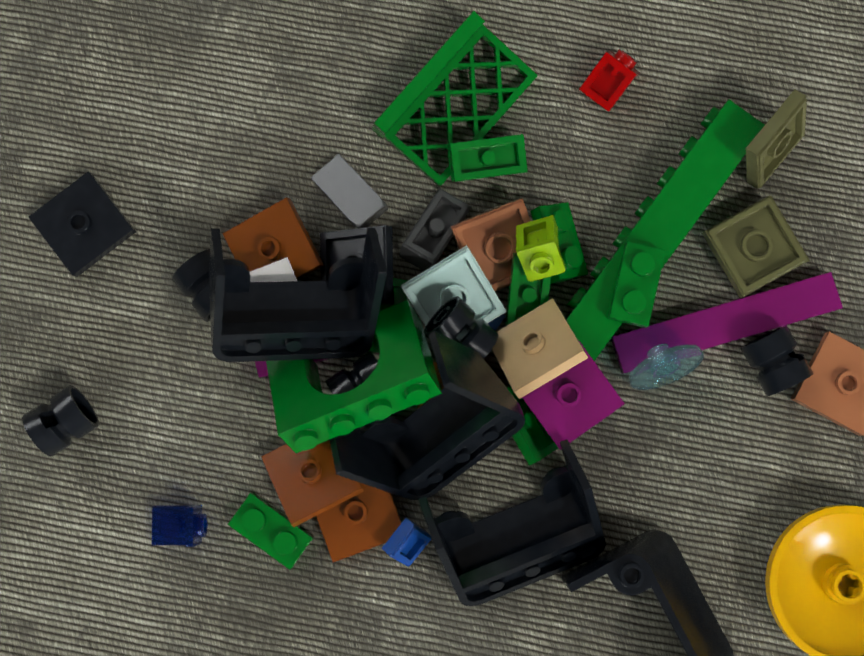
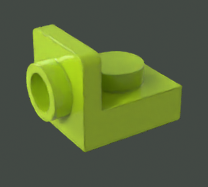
(539, 248)

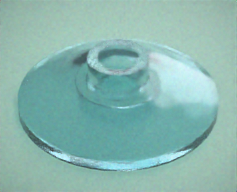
(665, 366)

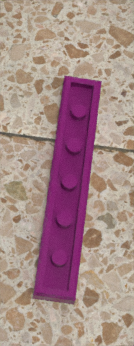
(732, 319)

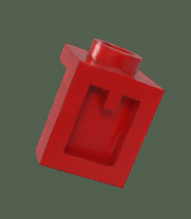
(610, 78)

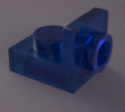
(178, 525)

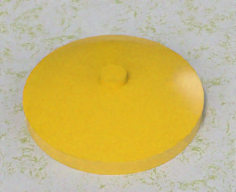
(819, 581)

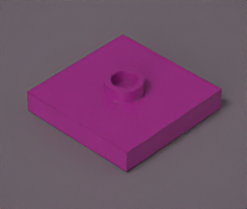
(574, 401)

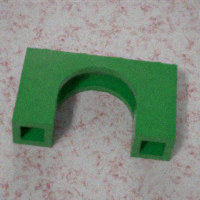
(400, 380)

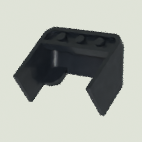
(295, 316)
(441, 436)
(521, 541)
(657, 563)

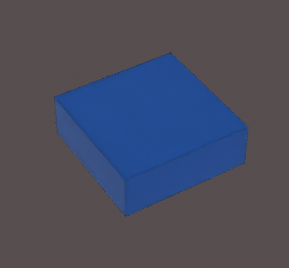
(407, 542)

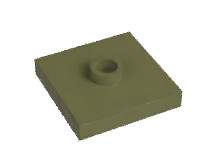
(776, 139)
(755, 246)

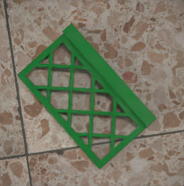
(437, 71)

